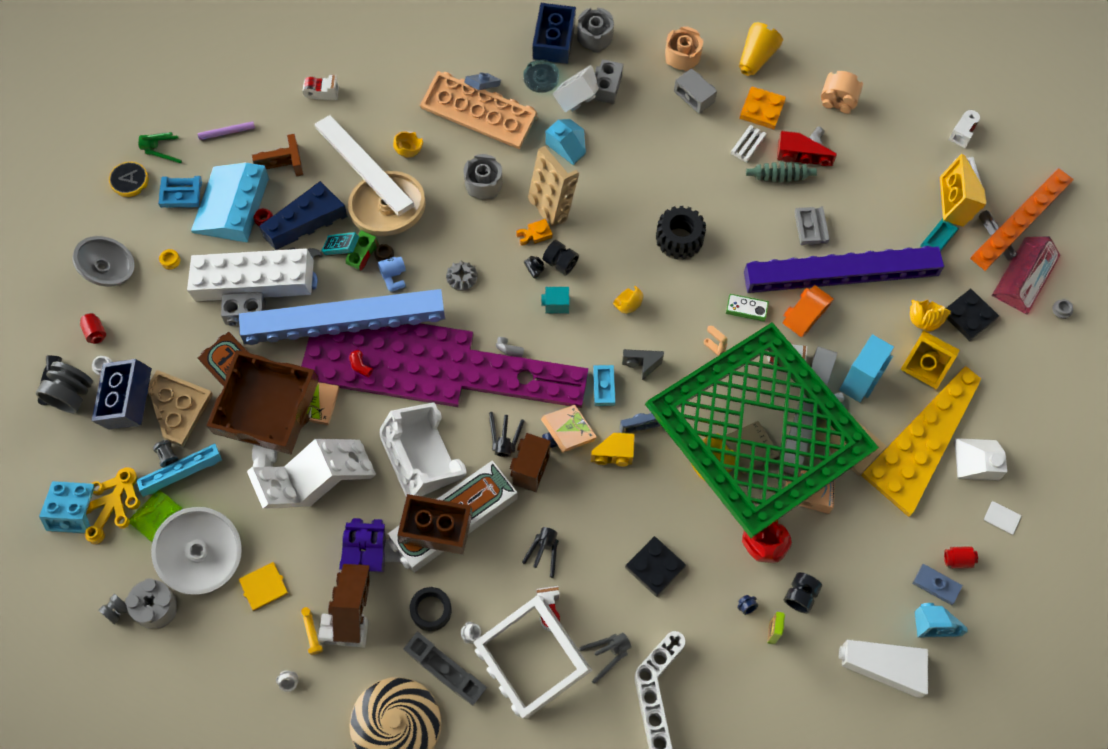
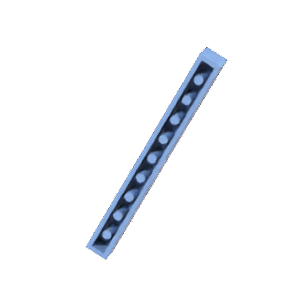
(341, 316)

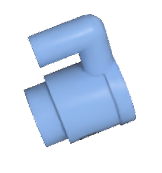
(391, 268)

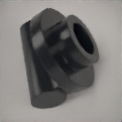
(534, 266)

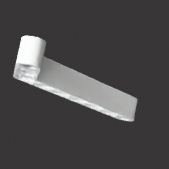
(652, 687)

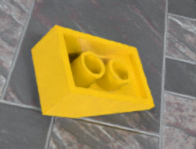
(961, 192)

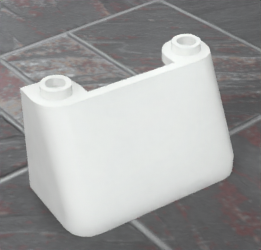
(418, 450)

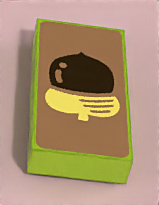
(776, 628)

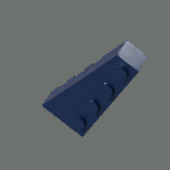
(303, 216)

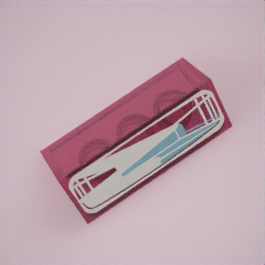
(1027, 273)

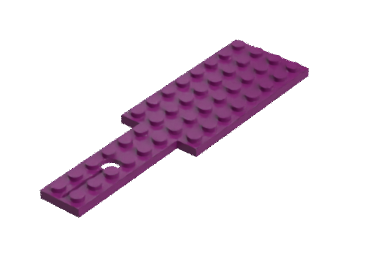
(435, 366)

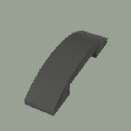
(444, 669)

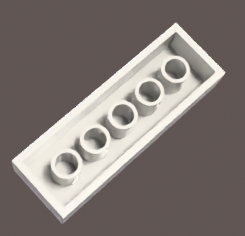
(270, 272)

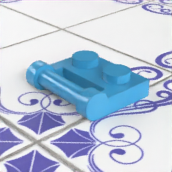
(179, 196)

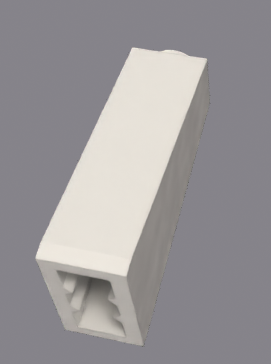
(890, 664)

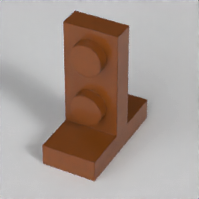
(281, 157)

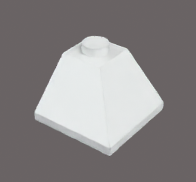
(980, 459)

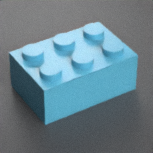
(867, 369)

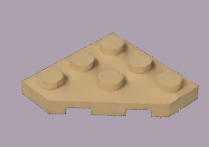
(177, 405)

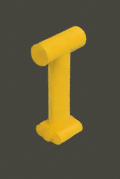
(314, 648)

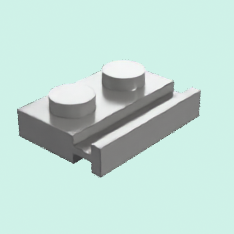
(811, 225)

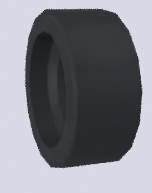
(428, 592)

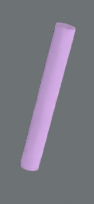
(226, 130)

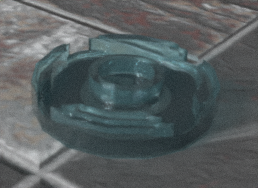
(541, 76)

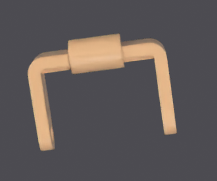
(718, 350)

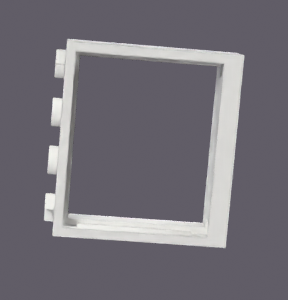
(563, 638)

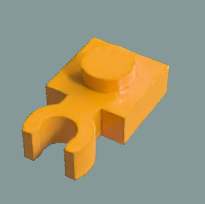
(538, 231)

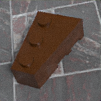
(349, 601)

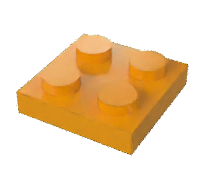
(762, 107)

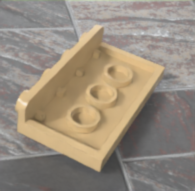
(552, 188)

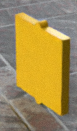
(263, 586)

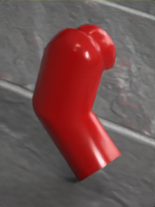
(357, 363)

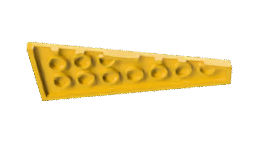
(911, 459)

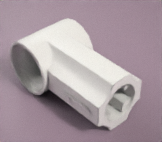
(263, 456)

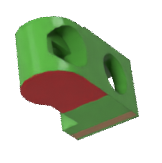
(364, 248)

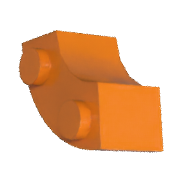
(807, 310)

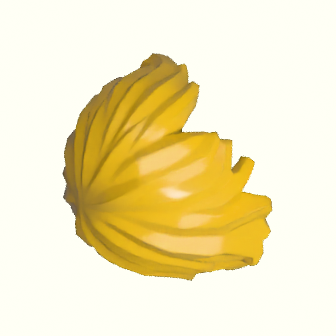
(928, 315)

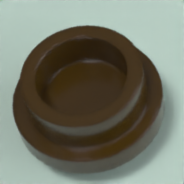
(384, 252)

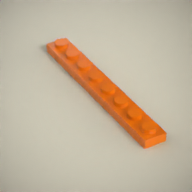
(1021, 219)

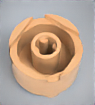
(683, 48)
(841, 91)

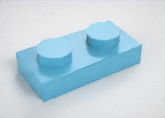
(604, 385)

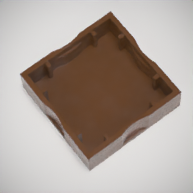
(263, 402)

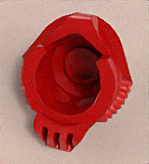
(768, 545)

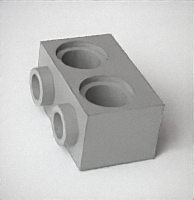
(608, 80)
(243, 303)

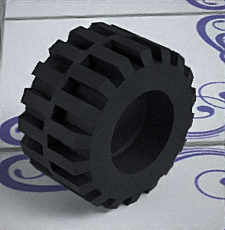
(684, 219)

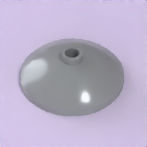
(103, 253)

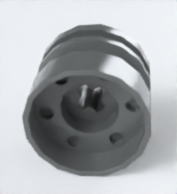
(64, 387)

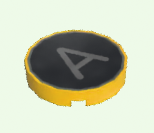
(128, 179)

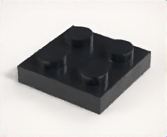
(971, 314)
(655, 566)

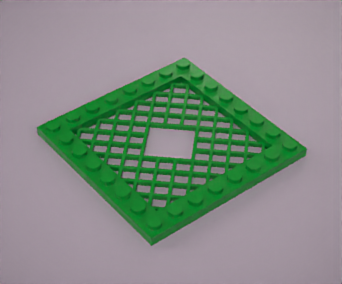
(753, 518)

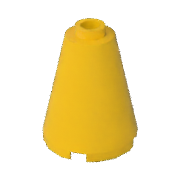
(759, 47)

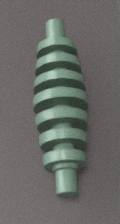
(781, 171)

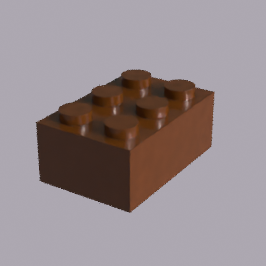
(435, 524)

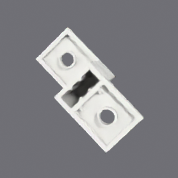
(311, 473)

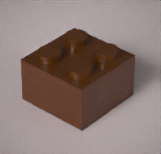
(530, 462)

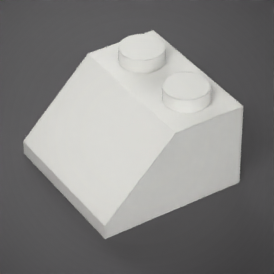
(577, 89)

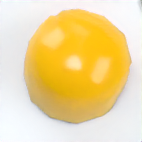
(407, 144)
(629, 300)

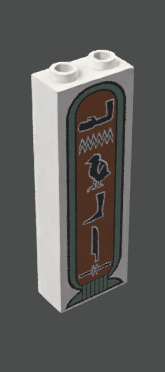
(484, 490)

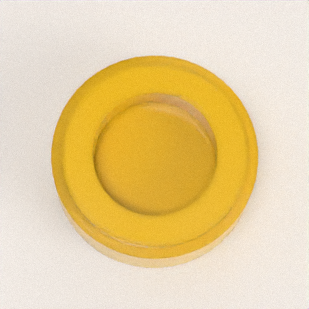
(169, 259)

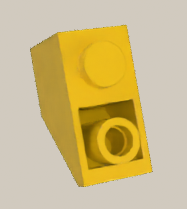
(615, 449)

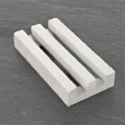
(754, 133)

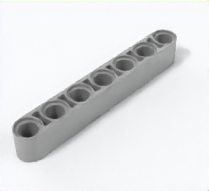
(822, 365)

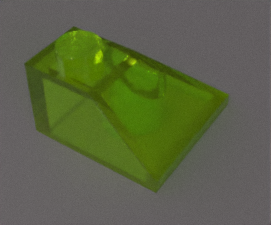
(153, 514)

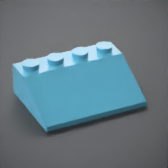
(231, 201)

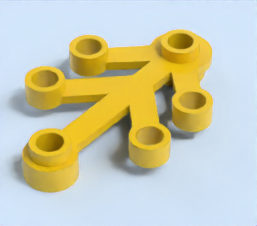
(111, 502)

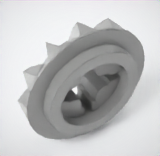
(454, 279)

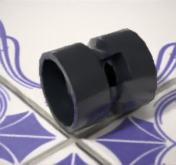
(558, 255)
(803, 591)

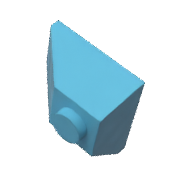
(567, 140)
(937, 622)

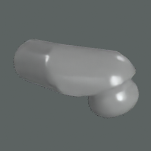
(817, 134)
(509, 349)

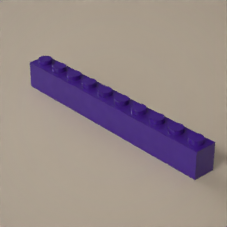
(843, 269)

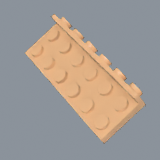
(479, 109)

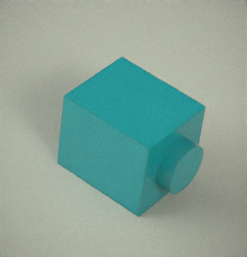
(556, 300)

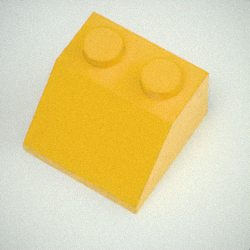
(930, 359)

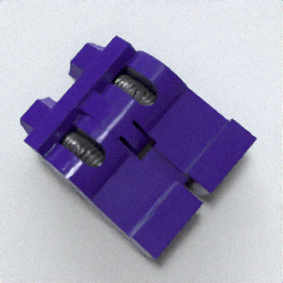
(366, 537)

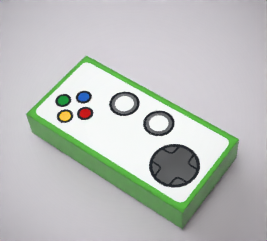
(747, 307)

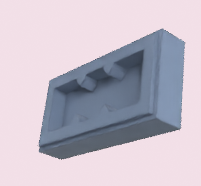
(482, 81)
(638, 422)
(937, 584)

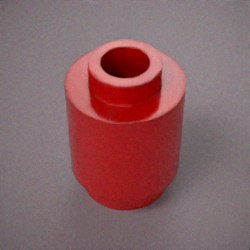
(92, 328)
(960, 557)

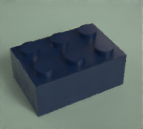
(554, 33)
(122, 394)

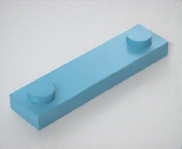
(178, 470)

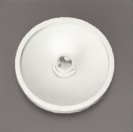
(196, 550)

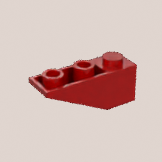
(801, 149)

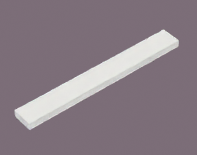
(364, 165)

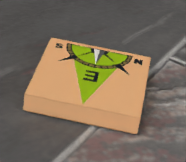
(323, 403)
(568, 428)

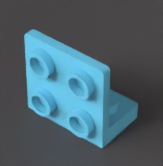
(67, 507)

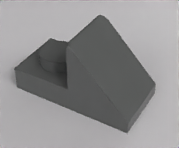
(647, 359)

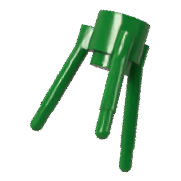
(150, 142)

